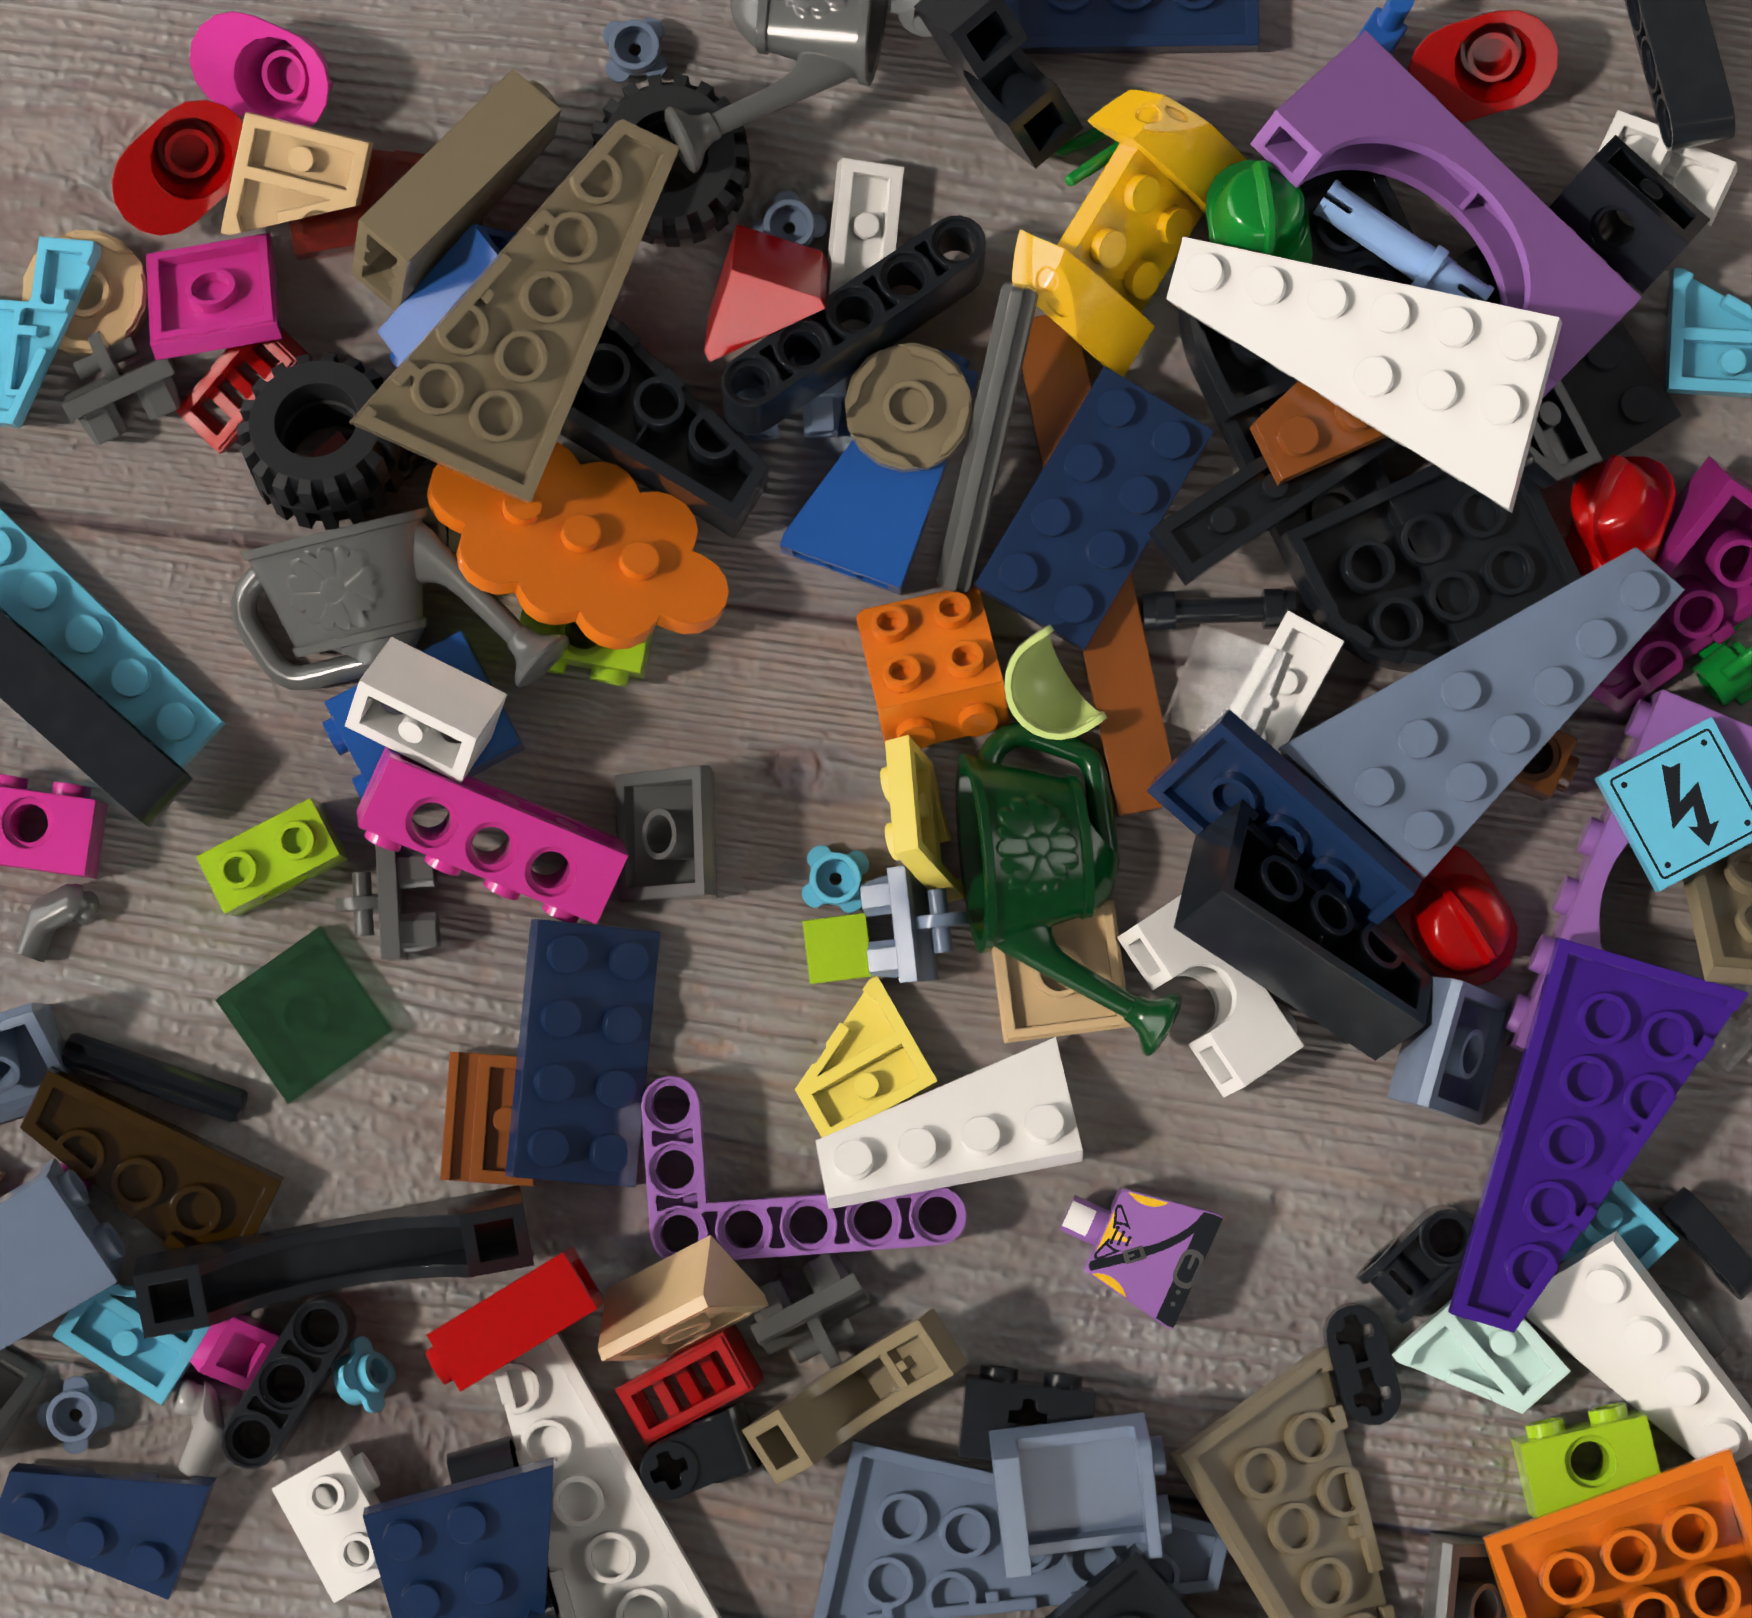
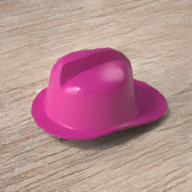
(260, 68)

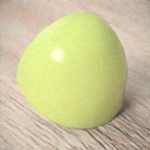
(1043, 694)

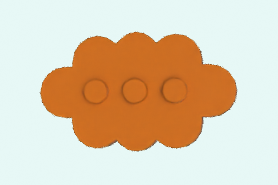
(584, 551)

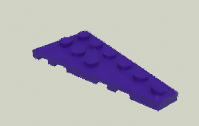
(1588, 1093)

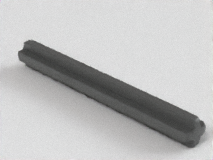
(987, 437)

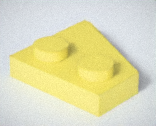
(916, 816)
(865, 1066)

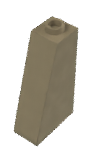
(453, 187)

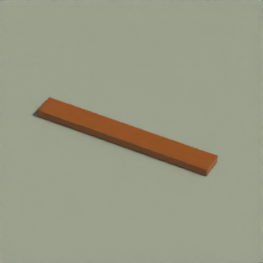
(1117, 653)

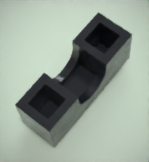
(1008, 89)

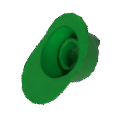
(1258, 212)

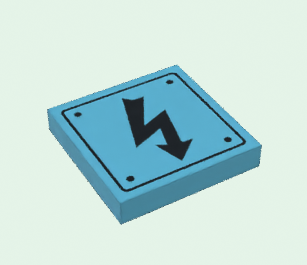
(1681, 804)

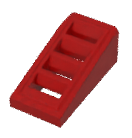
(228, 368)
(735, 1355)

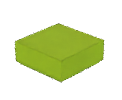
(836, 948)

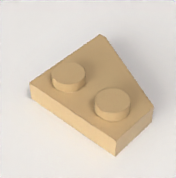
(292, 173)

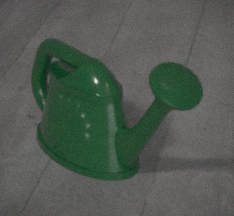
(1042, 861)

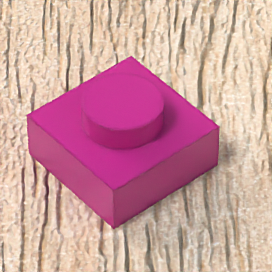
(235, 1350)

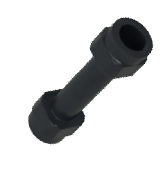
(1162, 611)

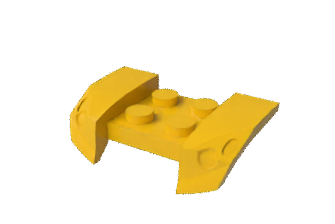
(1127, 225)

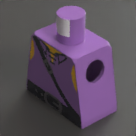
(1144, 1248)

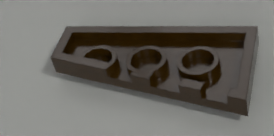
(149, 1167)

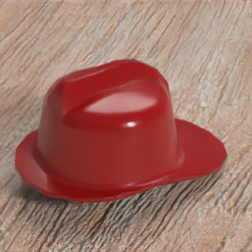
(1487, 63)
(177, 167)
(1619, 508)
(1460, 921)

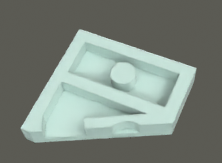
(1483, 1359)

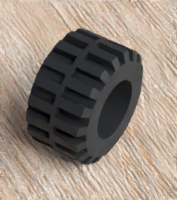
(727, 174)
(290, 409)

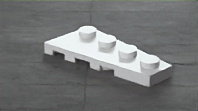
(967, 1131)
(1636, 1341)

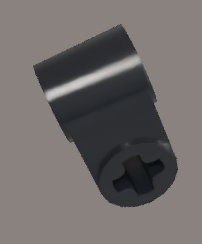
(1416, 1263)
(713, 1453)

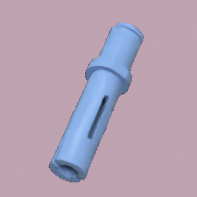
(1400, 248)

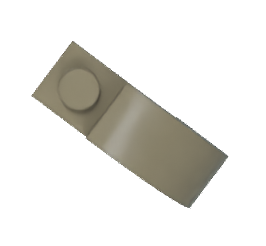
(854, 1395)

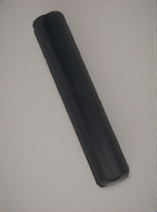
(154, 1077)

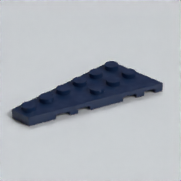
(467, 1546)

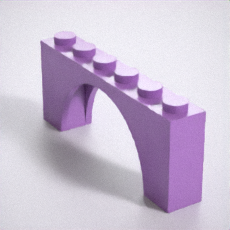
(1603, 841)

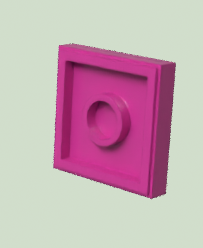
(213, 296)

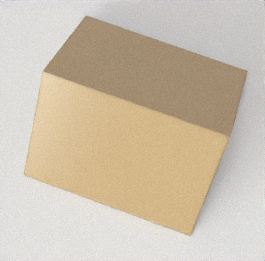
(676, 1304)

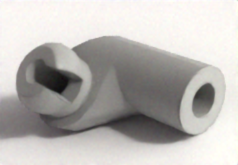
(204, 1407)

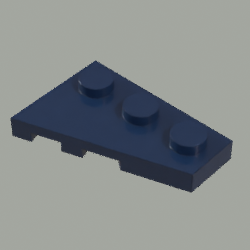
(110, 1523)

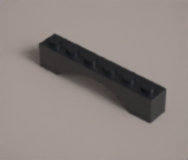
(242, 1274)

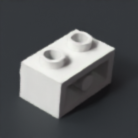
(425, 709)
(327, 1516)

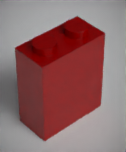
(513, 1320)

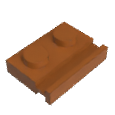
(478, 1119)

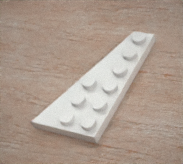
(1413, 362)

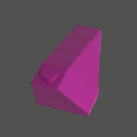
(1709, 557)

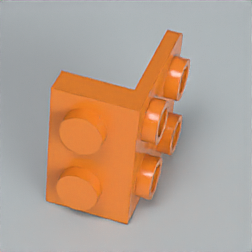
(933, 667)

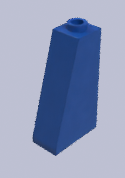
(868, 516)

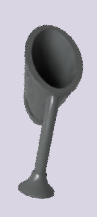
(825, 38)
(356, 592)

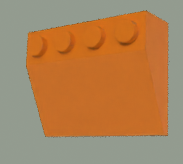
(1638, 1551)

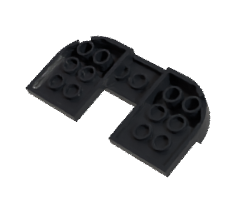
(1378, 562)

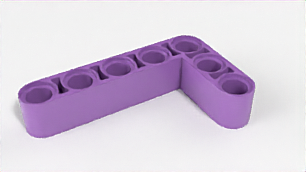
(774, 1211)

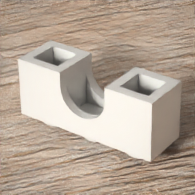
(1248, 1026)

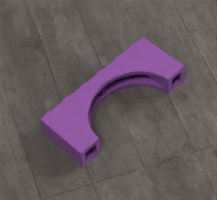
(1379, 119)

